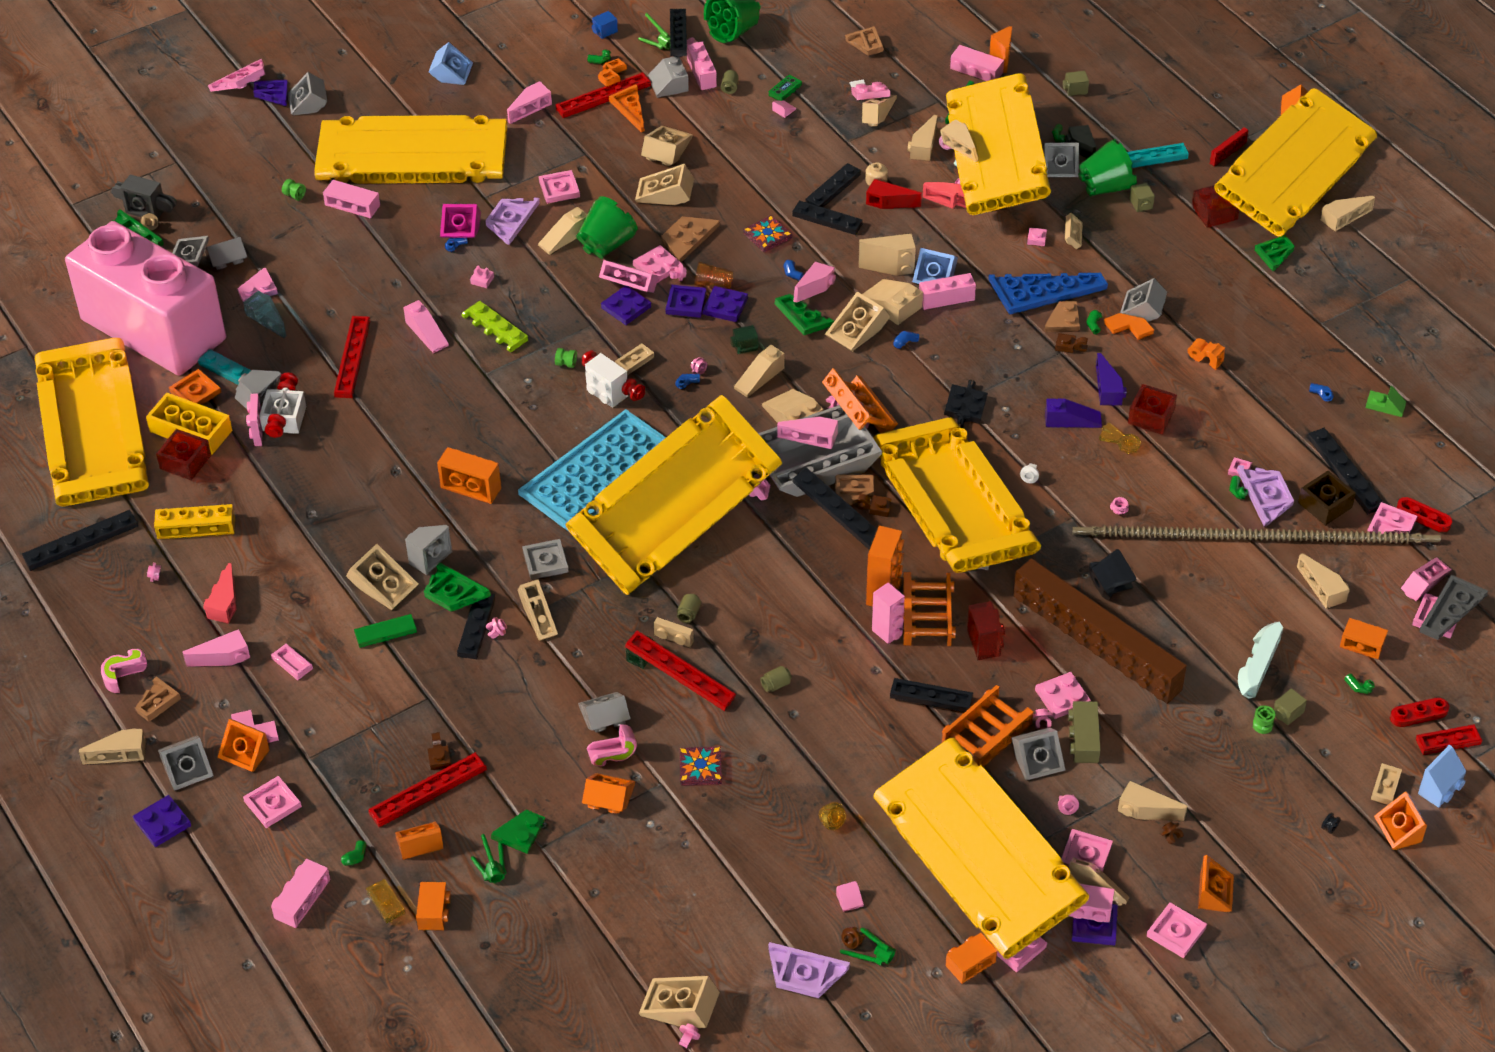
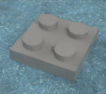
(545, 559)

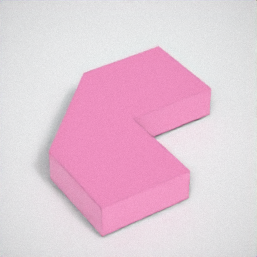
(269, 727)

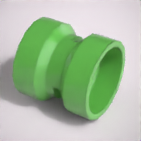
(293, 189)
(565, 357)
(1264, 719)

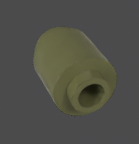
(729, 82)
(688, 608)
(776, 679)

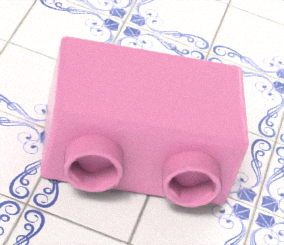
(146, 297)

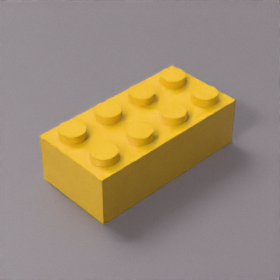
(181, 414)

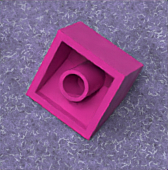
(460, 221)

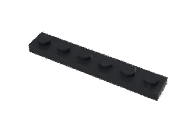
(678, 34)
(1345, 469)
(835, 507)
(79, 540)

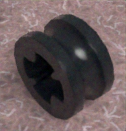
(1330, 823)

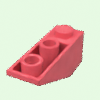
(222, 601)

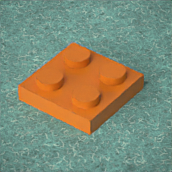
(195, 388)

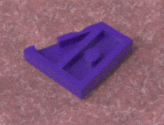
(273, 91)

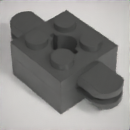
(143, 196)

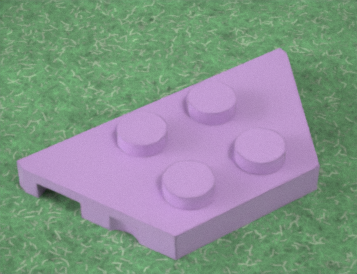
(510, 217)
(1266, 492)
(804, 971)

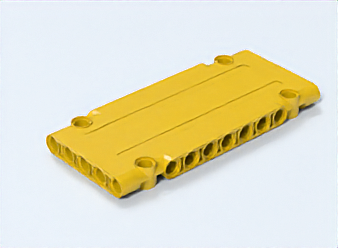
(1006, 143)
(411, 149)
(1295, 162)
(90, 422)
(673, 494)
(955, 495)
(981, 847)

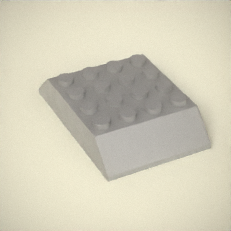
(850, 455)

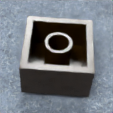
(1326, 497)

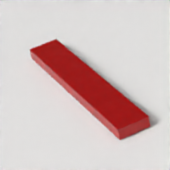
(600, 95)
(352, 357)
(680, 670)
(427, 789)

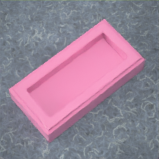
(292, 661)

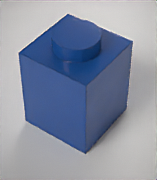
(604, 24)

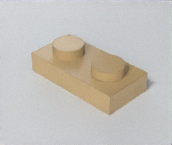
(1073, 231)
(635, 358)
(673, 632)
(1386, 784)

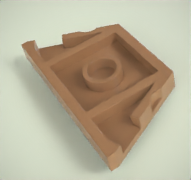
(687, 235)

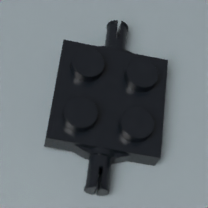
(965, 404)

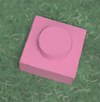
(1036, 236)

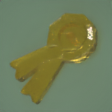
(1126, 442)

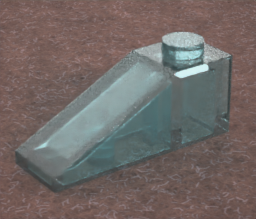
(262, 309)

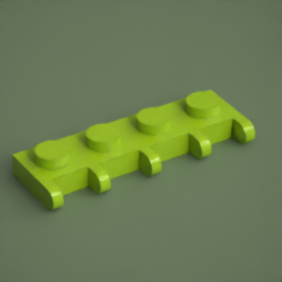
(496, 324)

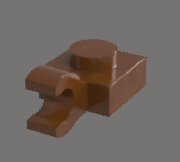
(1069, 343)
(877, 505)
(439, 754)

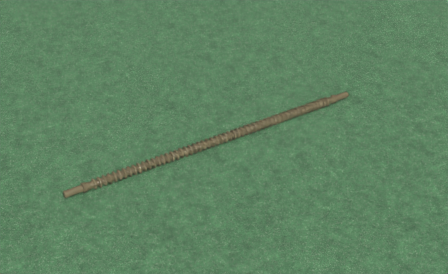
(1417, 537)

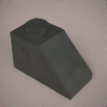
(1084, 137)

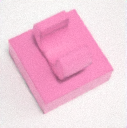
(482, 277)
(761, 490)

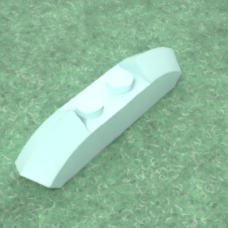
(1253, 673)

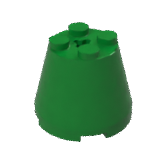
(730, 18)
(1107, 170)
(606, 228)

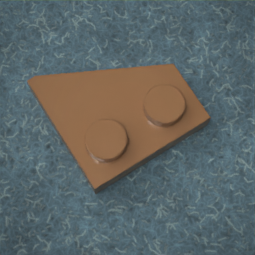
(866, 41)
(1064, 318)
(850, 487)
(157, 700)

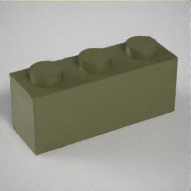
(1084, 732)

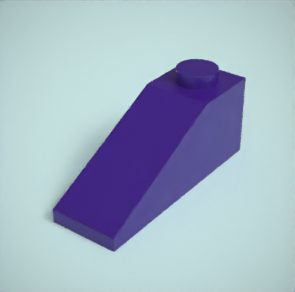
(1109, 383)
(1071, 414)

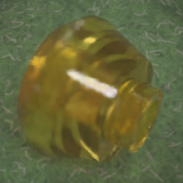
(832, 815)

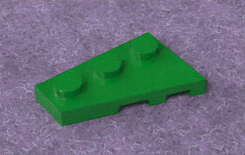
(801, 316)

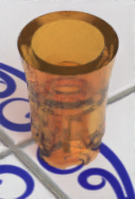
(713, 276)

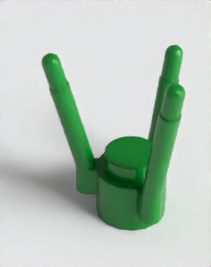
(494, 871)
(883, 951)

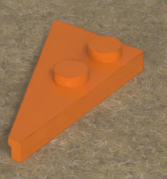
(629, 105)

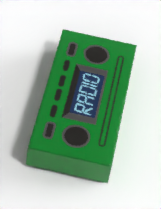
(785, 88)

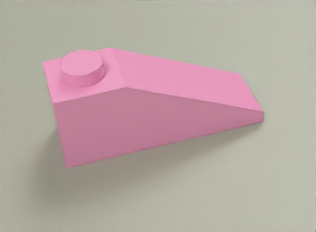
(529, 101)
(815, 281)
(424, 326)
(812, 431)
(1425, 578)
(218, 652)

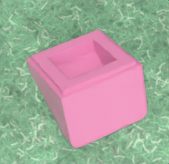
(782, 108)
(849, 896)

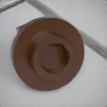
(1169, 829)
(851, 937)

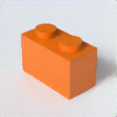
(1363, 638)
(432, 906)
(971, 957)

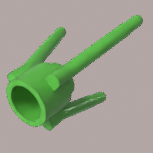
(664, 37)

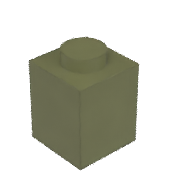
(1076, 83)
(1141, 197)
(1289, 706)

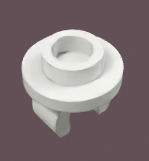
(1029, 473)

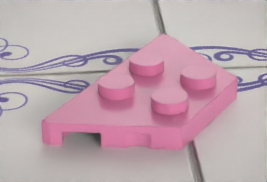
(240, 77)

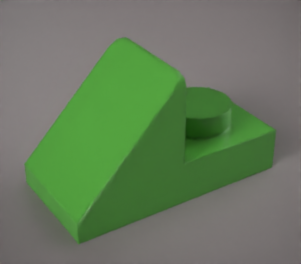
(1390, 404)

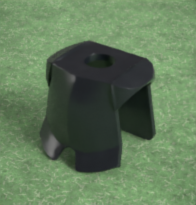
(1111, 574)

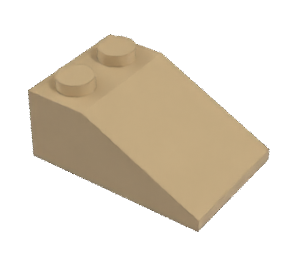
(665, 145)
(666, 187)
(888, 254)
(897, 298)
(858, 322)
(791, 406)
(381, 578)
(680, 1000)

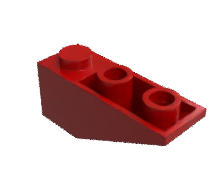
(890, 196)

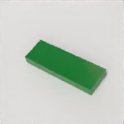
(385, 630)

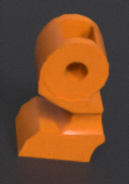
(1201, 349)

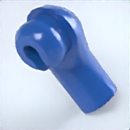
(904, 337)
(1323, 391)

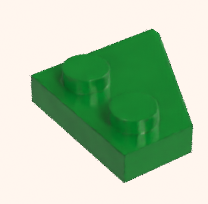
(1275, 251)
(520, 831)

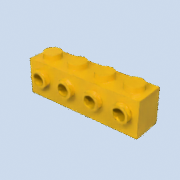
(194, 521)

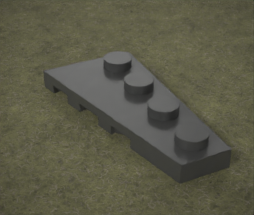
(1451, 606)

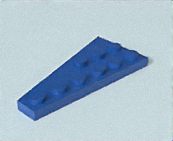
(1043, 289)

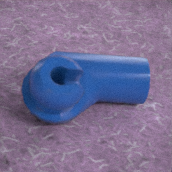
(453, 243)
(790, 271)
(685, 379)

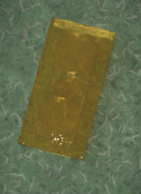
(385, 900)

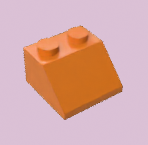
(607, 792)

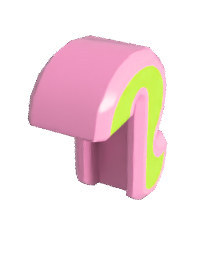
(120, 666)
(613, 749)

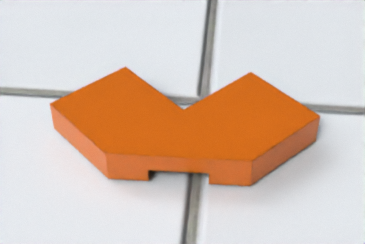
(609, 73)
(1137, 325)

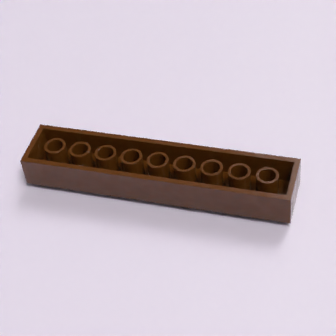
(1099, 631)

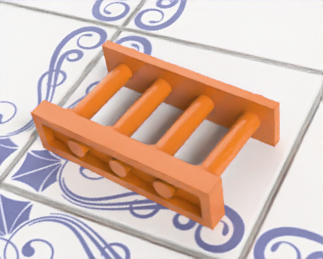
(859, 402)
(911, 615)
(996, 743)

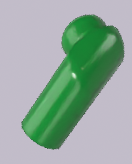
(599, 59)
(1056, 134)
(1092, 321)
(1237, 491)
(1366, 687)
(355, 856)

